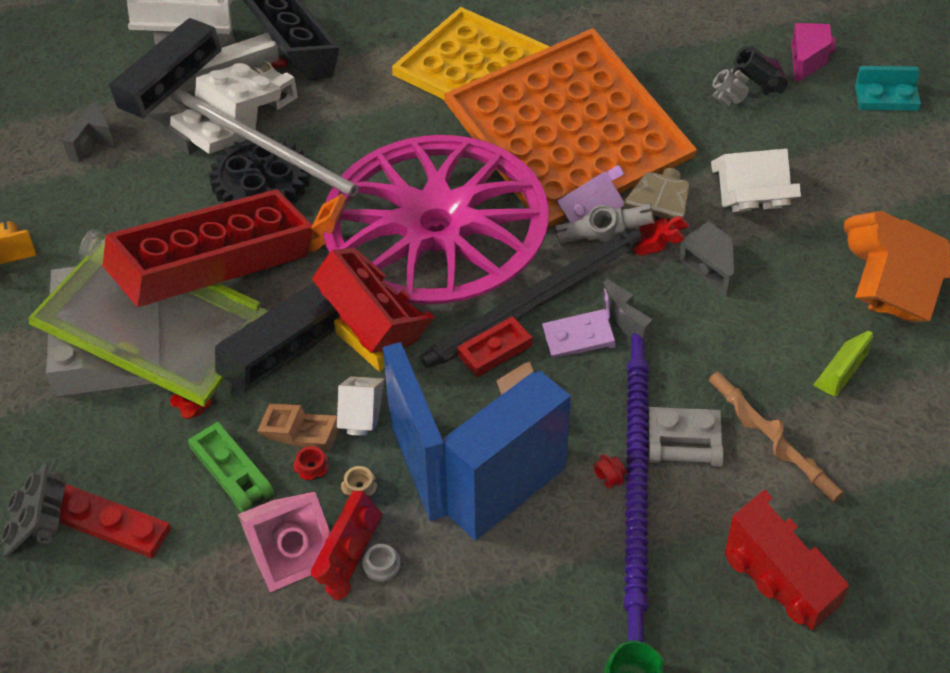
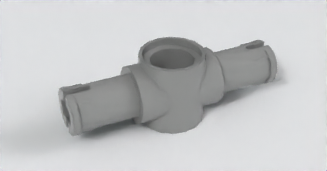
(589, 225)

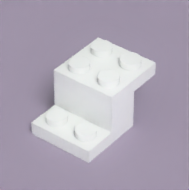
(233, 91)
(755, 180)

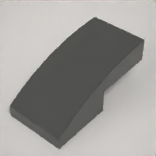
(623, 312)

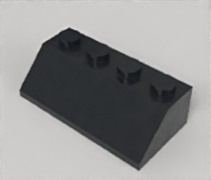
(298, 35)

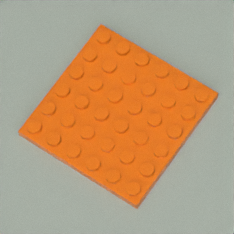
(571, 118)

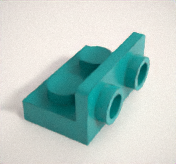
(888, 88)

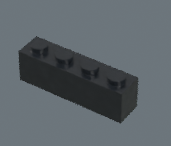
(165, 67)
(275, 338)

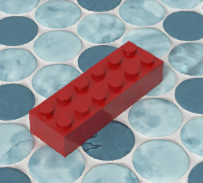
(206, 247)

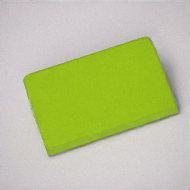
(844, 364)

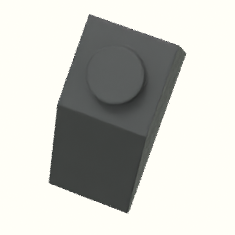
(710, 255)

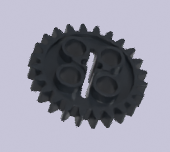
(236, 178)

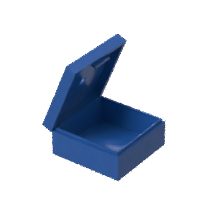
(488, 460)

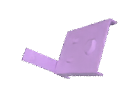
(592, 194)
(580, 332)

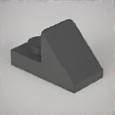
(87, 130)

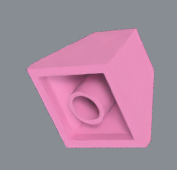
(286, 537)

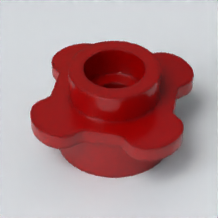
(188, 409)

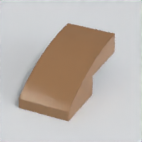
(294, 427)

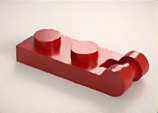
(346, 544)

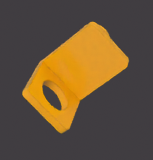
(14, 243)

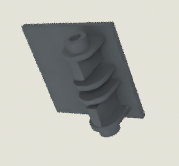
(34, 509)

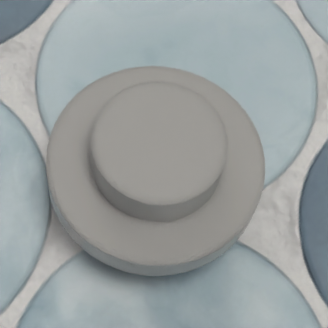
(381, 563)

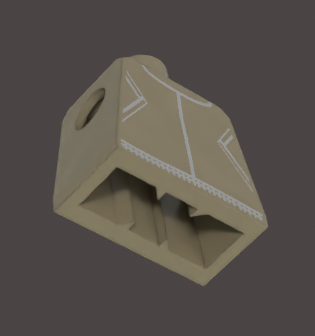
(664, 192)

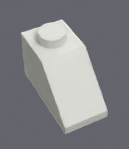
(359, 404)

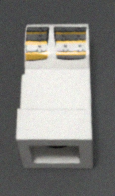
(284, 81)

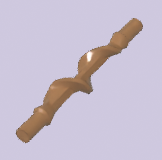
(774, 430)

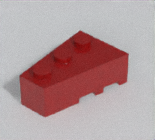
(367, 302)
(782, 563)

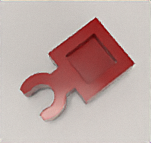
(659, 234)

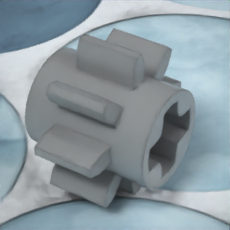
(730, 86)

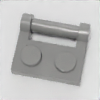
(685, 427)

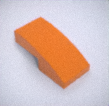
(326, 221)

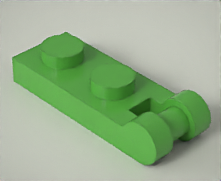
(230, 466)

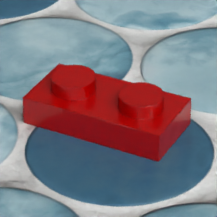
(494, 346)

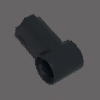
(761, 69)

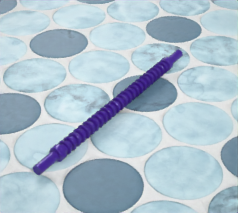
(636, 599)

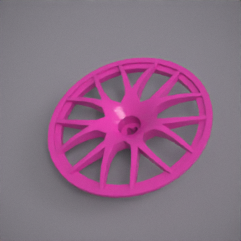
(443, 217)

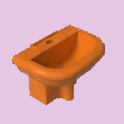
(901, 265)

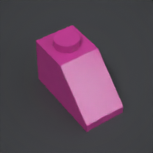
(811, 48)

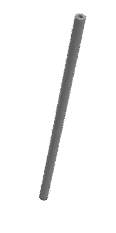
(266, 142)

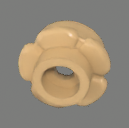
(359, 475)

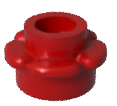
(307, 456)
(611, 470)

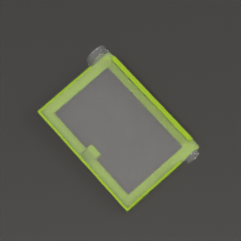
(161, 341)

